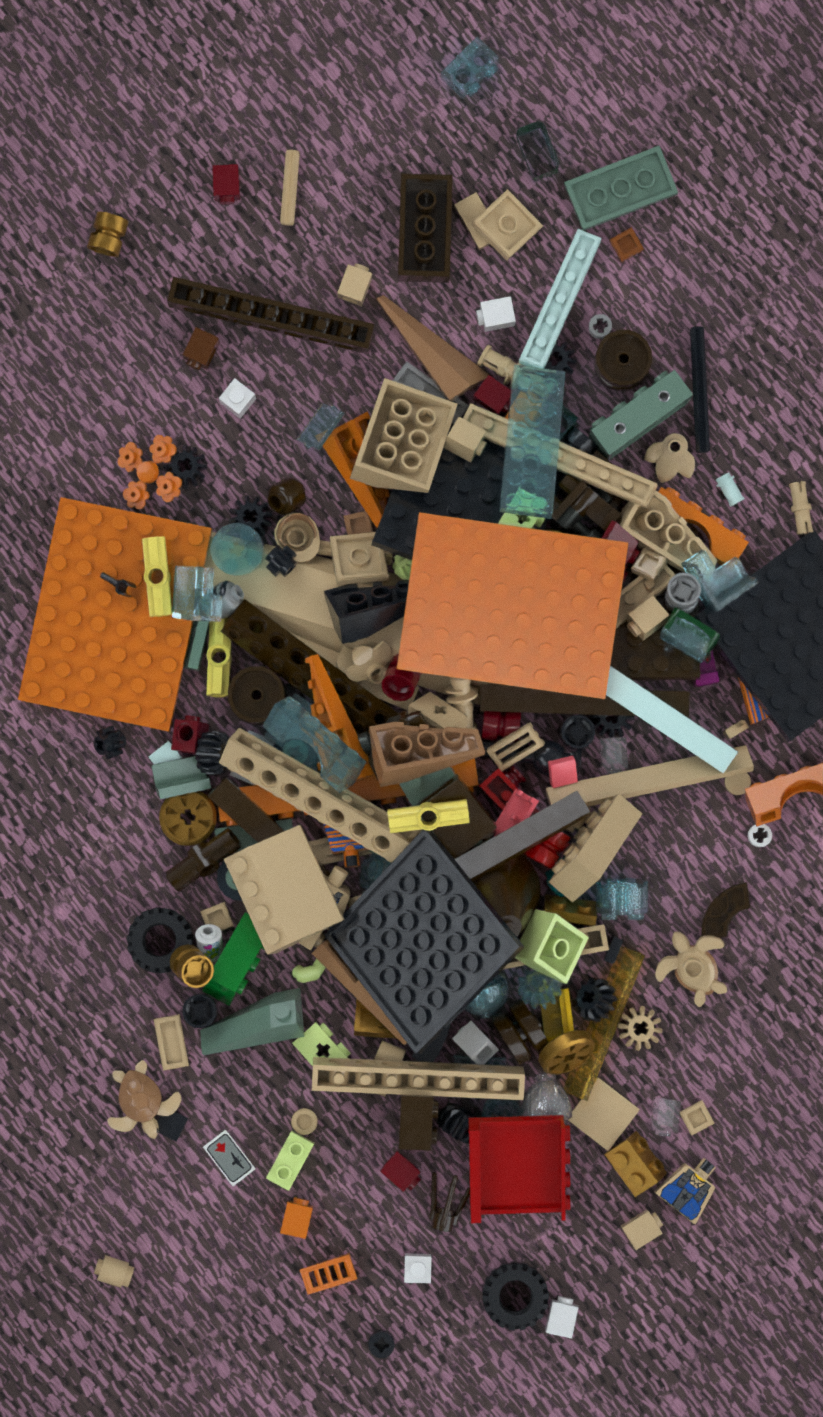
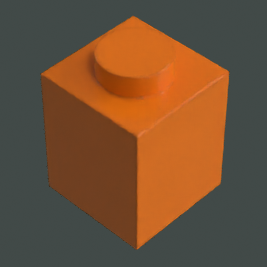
(297, 1218)

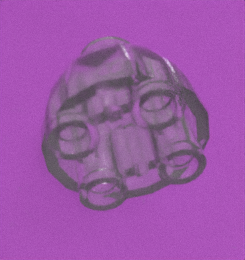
(546, 1098)

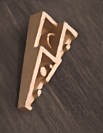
(446, 366)
(335, 964)

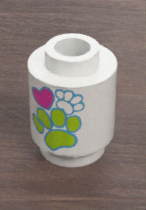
(209, 941)

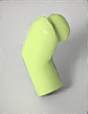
(308, 973)

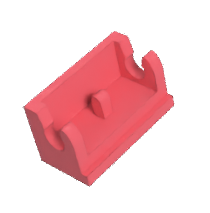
(516, 810)

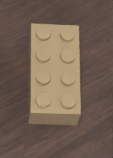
(594, 847)

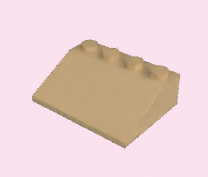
(403, 439)
(284, 890)

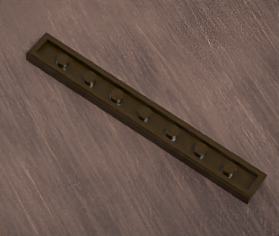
(528, 700)

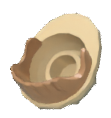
(299, 534)

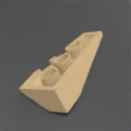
(662, 531)

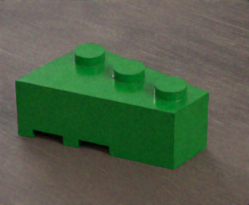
(235, 962)

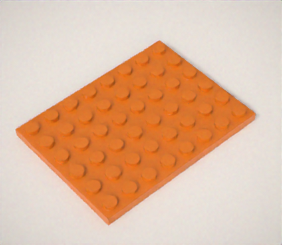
(512, 605)
(98, 647)

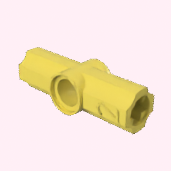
(156, 559)
(218, 673)
(410, 819)

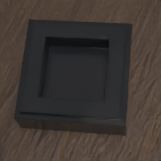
(614, 948)
(172, 1125)

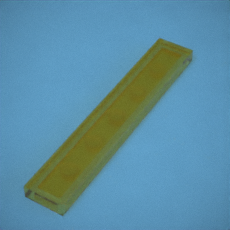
(622, 978)

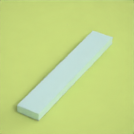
(560, 300)
(669, 721)

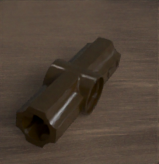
(203, 859)

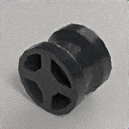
(381, 1339)

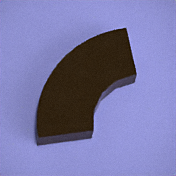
(723, 909)

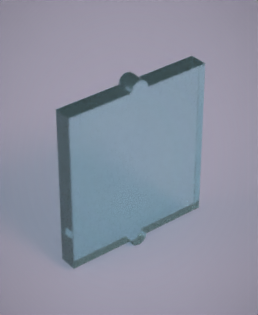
(320, 426)

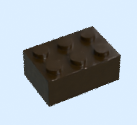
(416, 1122)

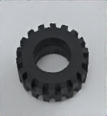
(143, 924)
(526, 1316)

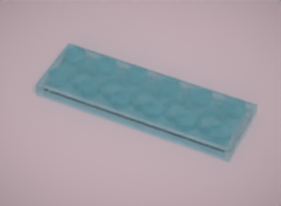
(532, 441)

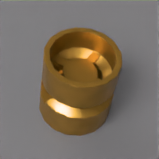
(107, 234)
(191, 966)

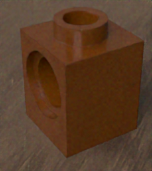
(200, 349)

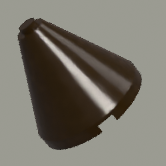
(512, 892)

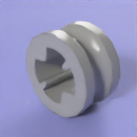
(593, 322)

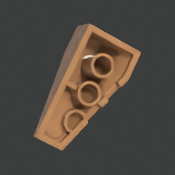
(415, 751)

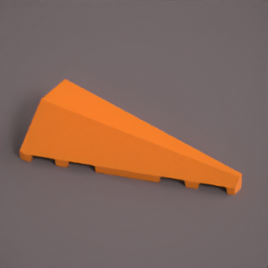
(343, 450)
(331, 712)

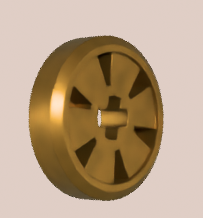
(176, 828)
(566, 1052)

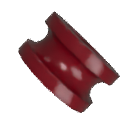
(514, 776)

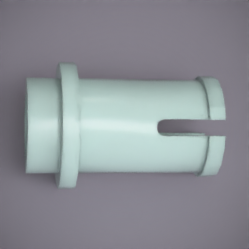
(729, 489)

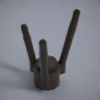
(444, 1218)

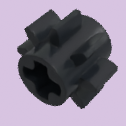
(281, 560)
(109, 742)

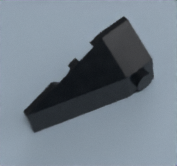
(365, 610)

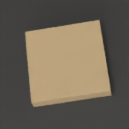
(507, 225)
(357, 559)
(603, 1115)

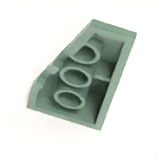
(263, 1022)

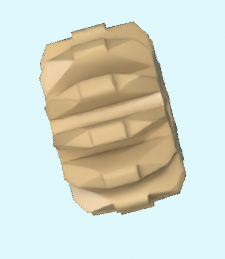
(639, 1019)

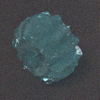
(534, 995)

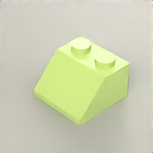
(551, 945)

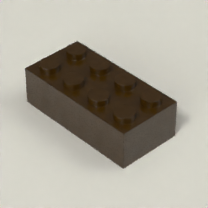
(425, 228)

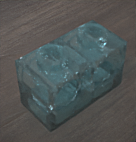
(465, 64)

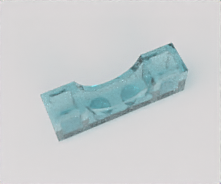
(338, 761)

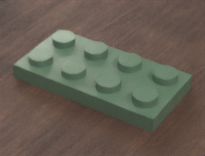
(621, 188)

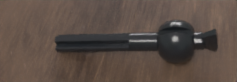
(550, 751)

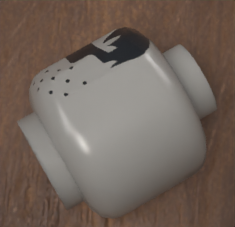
(231, 598)

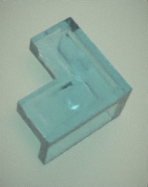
(721, 584)
(194, 595)

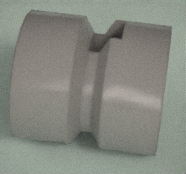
(683, 592)

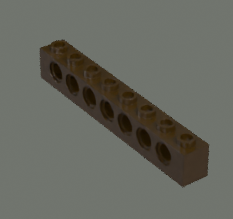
(270, 315)
(287, 656)

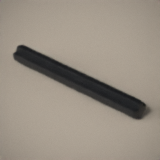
(699, 384)

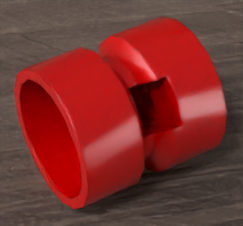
(546, 852)

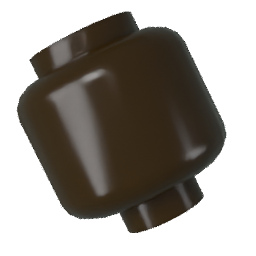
(286, 496)

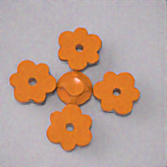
(148, 472)

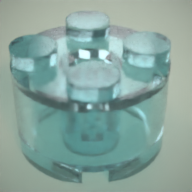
(225, 542)
(622, 897)

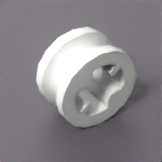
(765, 841)

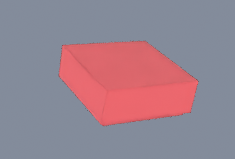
(562, 771)

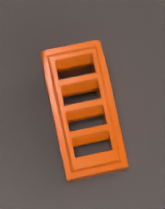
(346, 1259)

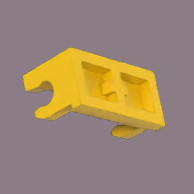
(557, 1016)

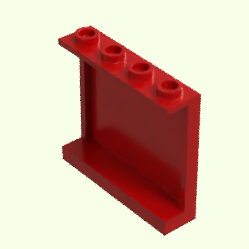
(518, 1165)

